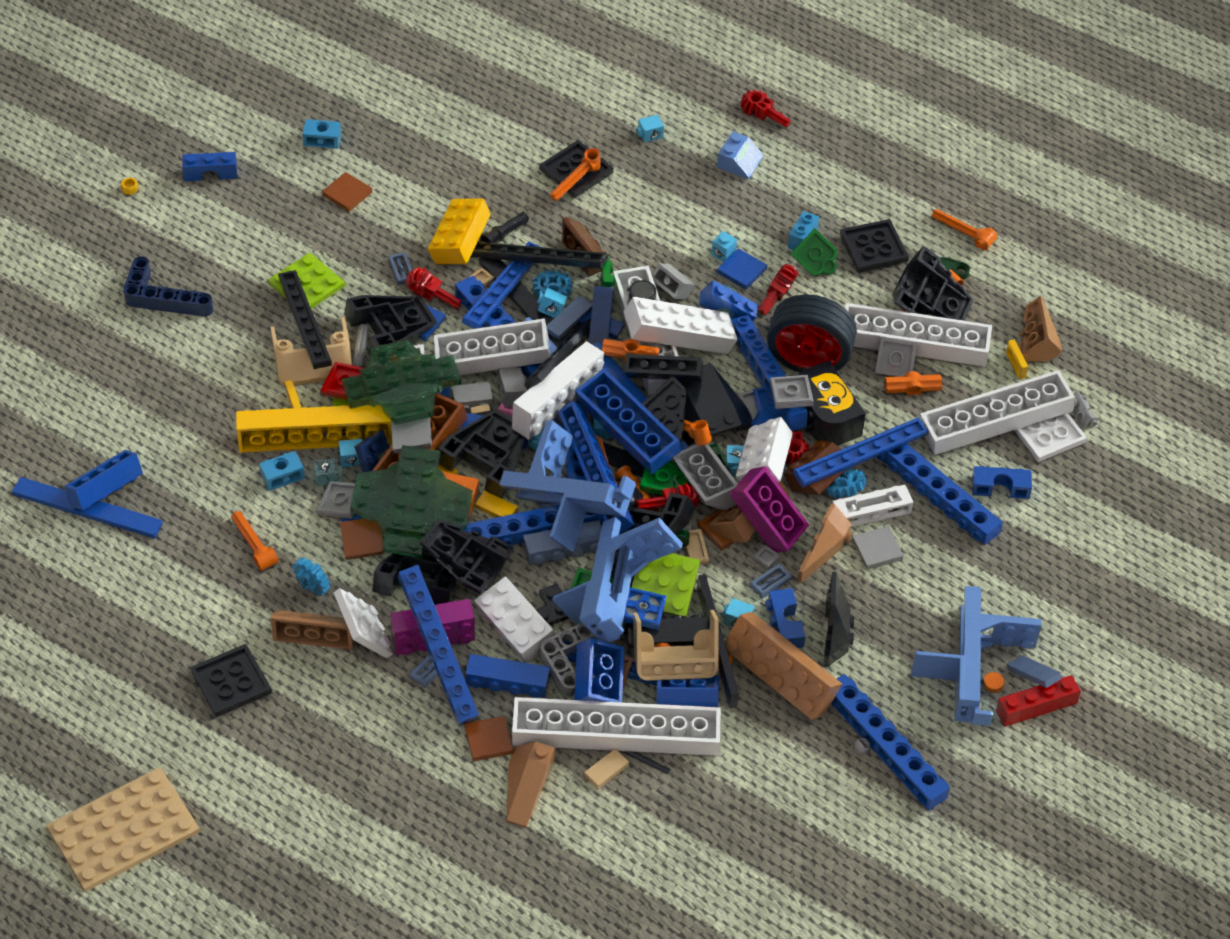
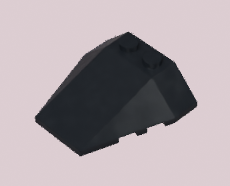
(931, 289)
(715, 403)
(467, 555)
(839, 622)

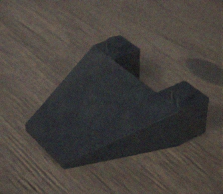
(390, 317)
(487, 445)
(675, 513)
(437, 578)

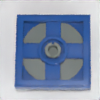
(647, 605)

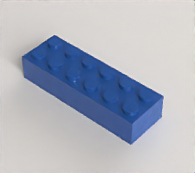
(628, 421)

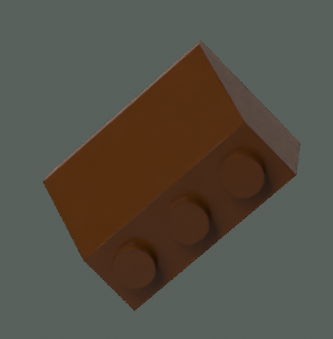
(578, 238)
(819, 450)

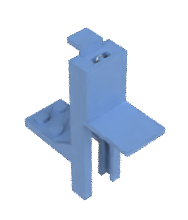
(572, 495)
(591, 600)
(966, 666)

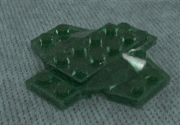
(401, 381)
(410, 500)

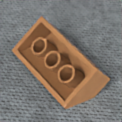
(738, 527)
(311, 629)

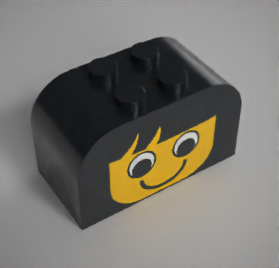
(835, 411)

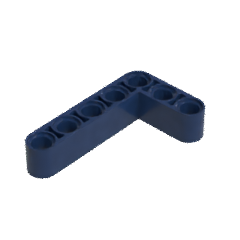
(158, 298)
(601, 314)

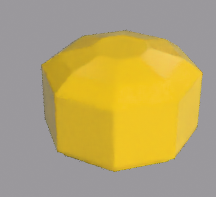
(129, 186)

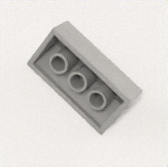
(707, 475)

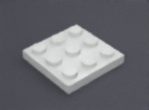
(1051, 436)
(363, 623)

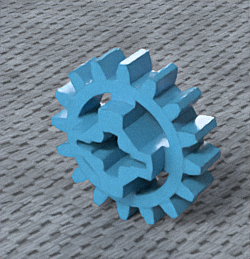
(554, 281)
(847, 484)
(311, 576)

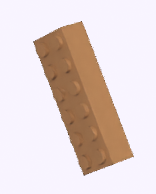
(782, 665)

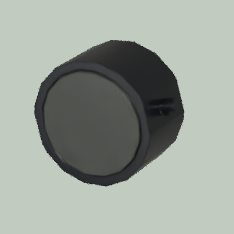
(642, 289)

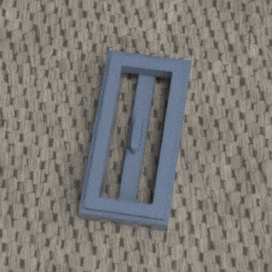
(397, 256)
(761, 589)
(420, 679)

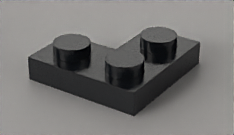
(551, 612)

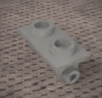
(1081, 411)

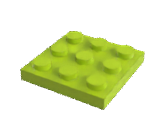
(315, 277)
(670, 576)

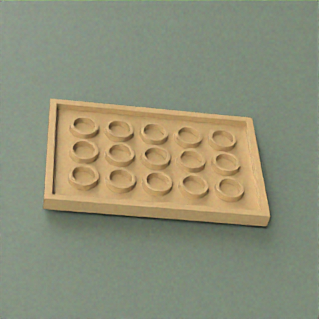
(122, 829)

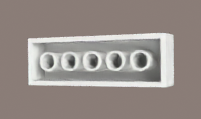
(680, 325)
(495, 346)
(555, 391)

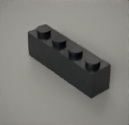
(663, 367)
(674, 631)

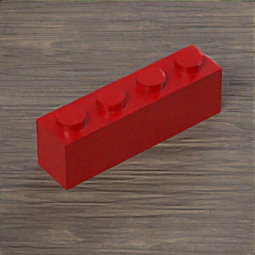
(1037, 701)

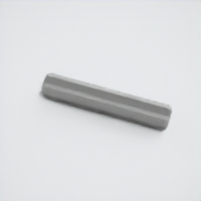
(360, 347)

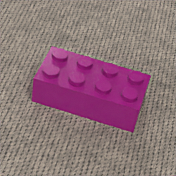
(769, 509)
(456, 619)

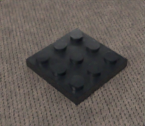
(566, 161)
(874, 245)
(231, 680)

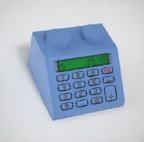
(739, 156)

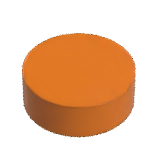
(993, 682)

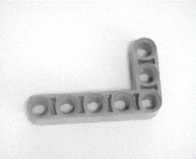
(559, 654)

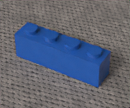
(103, 480)
(507, 676)

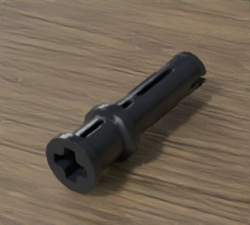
(498, 232)

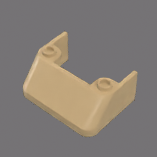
(296, 365)
(676, 661)

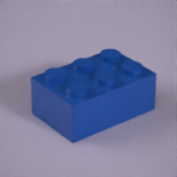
(599, 671)

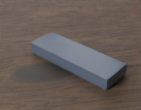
(569, 317)
(1034, 671)

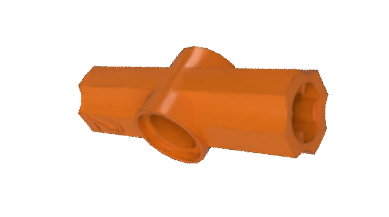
(630, 346)
(913, 383)

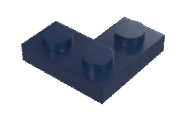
(370, 449)

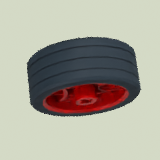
(811, 331)

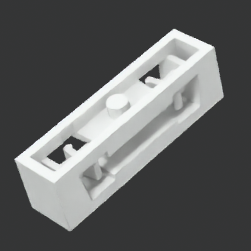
(875, 505)

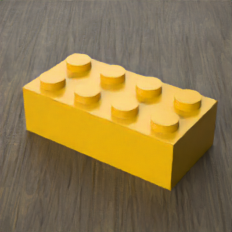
(459, 231)

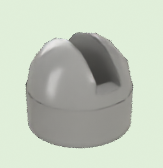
(859, 746)

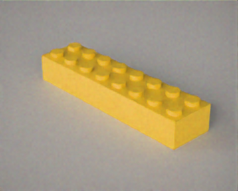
(305, 427)

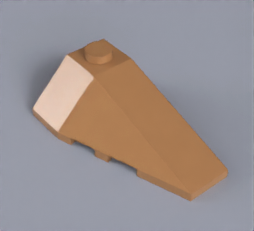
(1039, 335)
(827, 543)
(526, 778)

